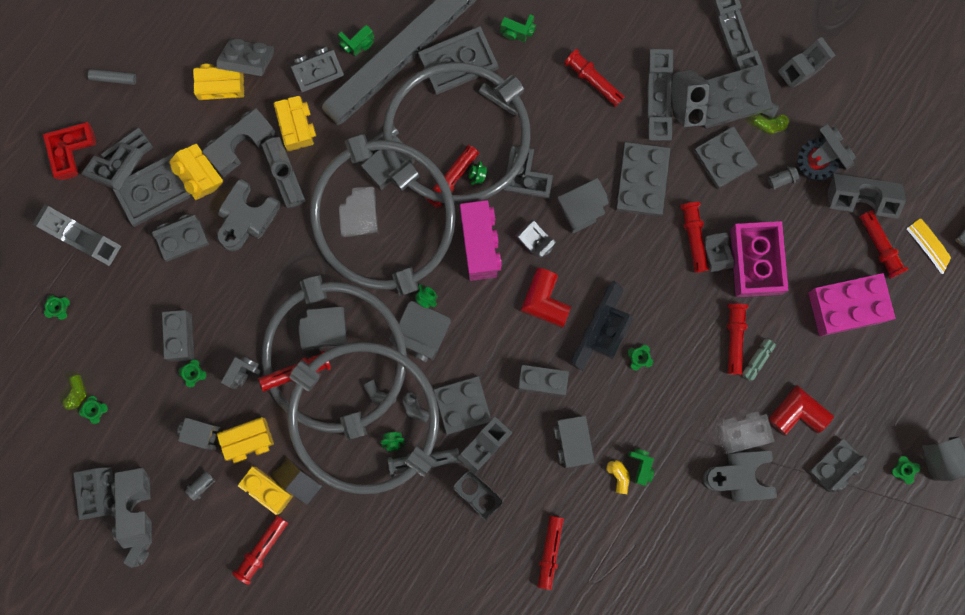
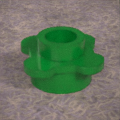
(477, 173)
(426, 296)
(50, 305)
(646, 357)
(186, 371)
(86, 410)
(392, 441)
(899, 472)

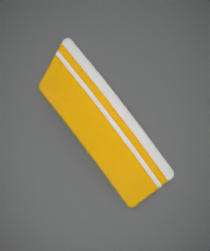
(930, 244)

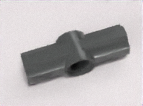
(278, 160)

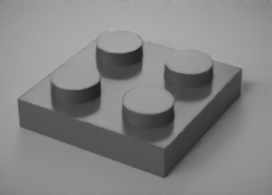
(245, 57)
(725, 157)
(462, 405)

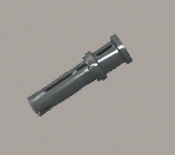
(398, 465)

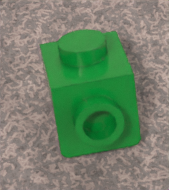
(514, 30)
(361, 41)
(645, 472)

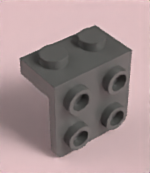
(422, 331)

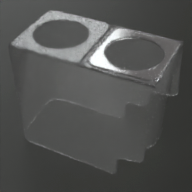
(359, 213)

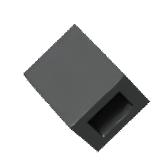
(807, 63)
(485, 445)

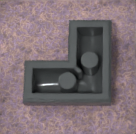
(117, 170)
(526, 181)

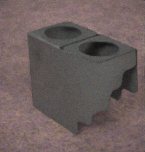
(682, 86)
(583, 205)
(323, 328)
(945, 460)
(482, 489)

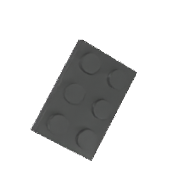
(465, 48)
(737, 96)
(643, 179)
(151, 192)

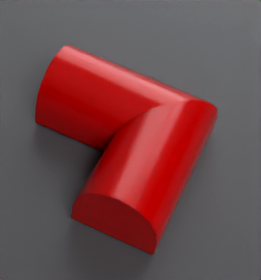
(61, 145)
(538, 300)
(800, 406)

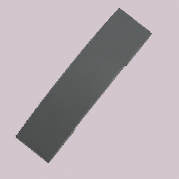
(736, 34)
(659, 95)

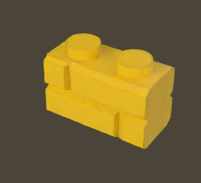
(217, 83)
(294, 123)
(195, 172)
(245, 439)
(265, 490)

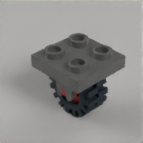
(822, 157)

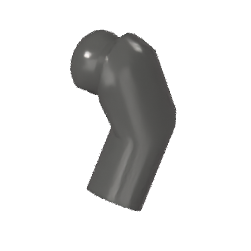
(375, 395)
(412, 407)

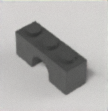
(222, 151)
(883, 196)
(129, 489)

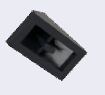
(296, 481)

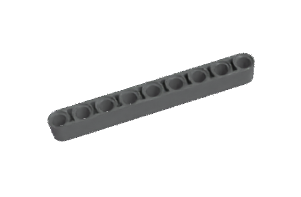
(393, 58)

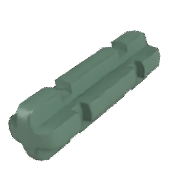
(758, 359)

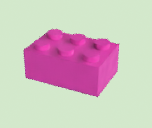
(480, 240)
(759, 259)
(851, 305)

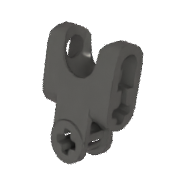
(242, 219)
(740, 477)

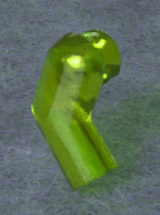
(772, 126)
(76, 395)

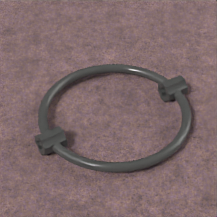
(506, 91)
(359, 150)
(315, 290)
(307, 377)

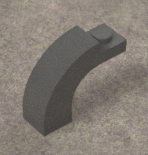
(76, 235)

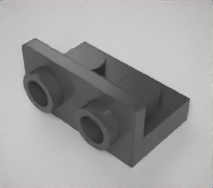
(316, 69)
(180, 237)
(237, 374)
(838, 466)
(94, 492)

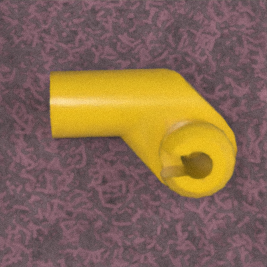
(622, 475)

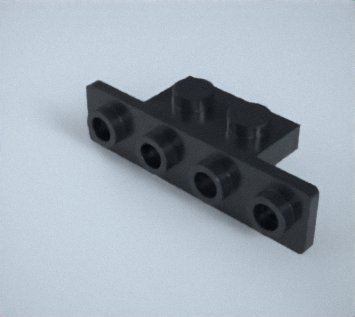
(605, 330)

